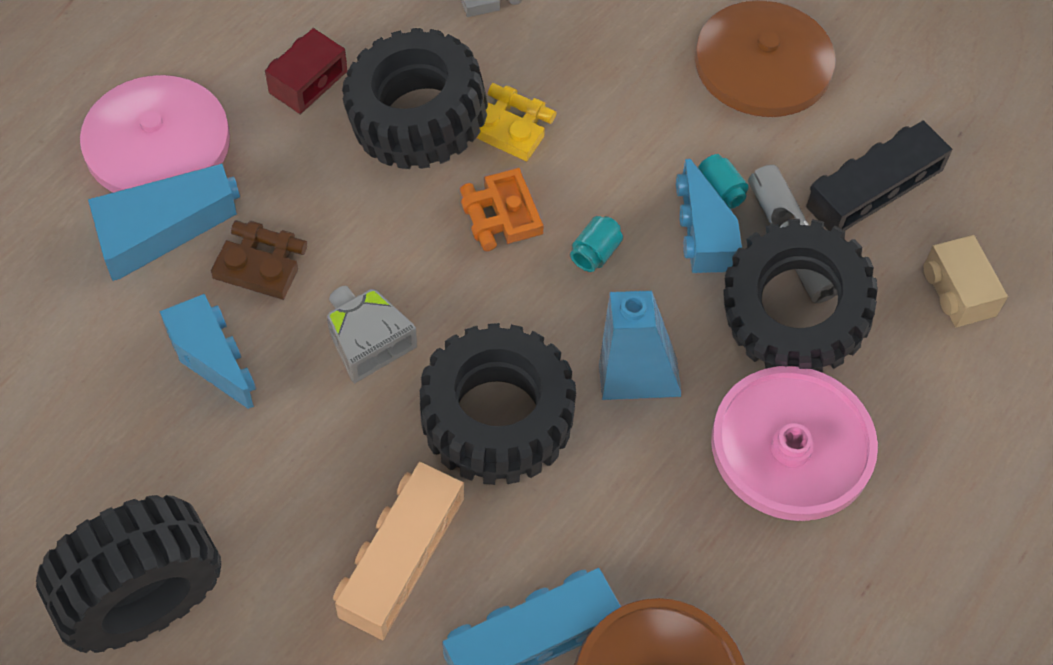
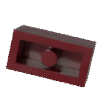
(306, 70)

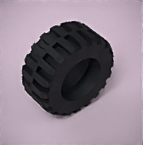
(405, 65)
(808, 249)
(497, 357)
(127, 573)

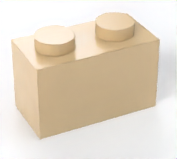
(964, 281)

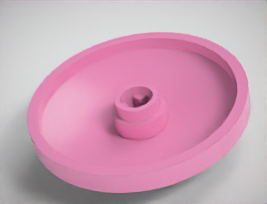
(153, 132)
(794, 443)

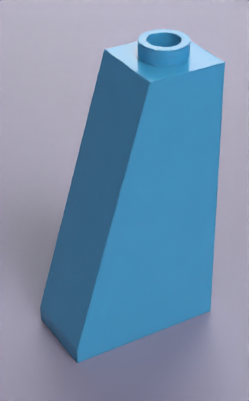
(160, 216)
(637, 350)

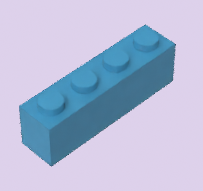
(537, 629)

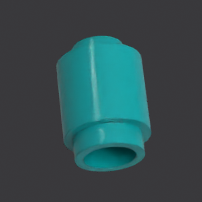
(724, 180)
(596, 243)

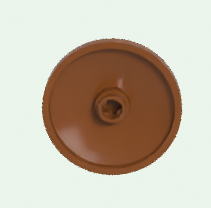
(764, 58)
(658, 634)

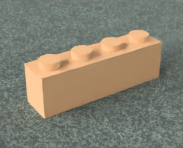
(399, 550)

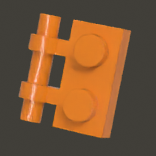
(513, 208)

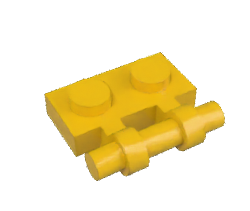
(509, 131)

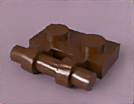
(256, 269)

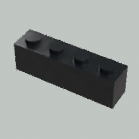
(878, 176)

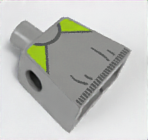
(368, 331)

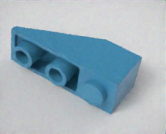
(709, 222)
(205, 350)

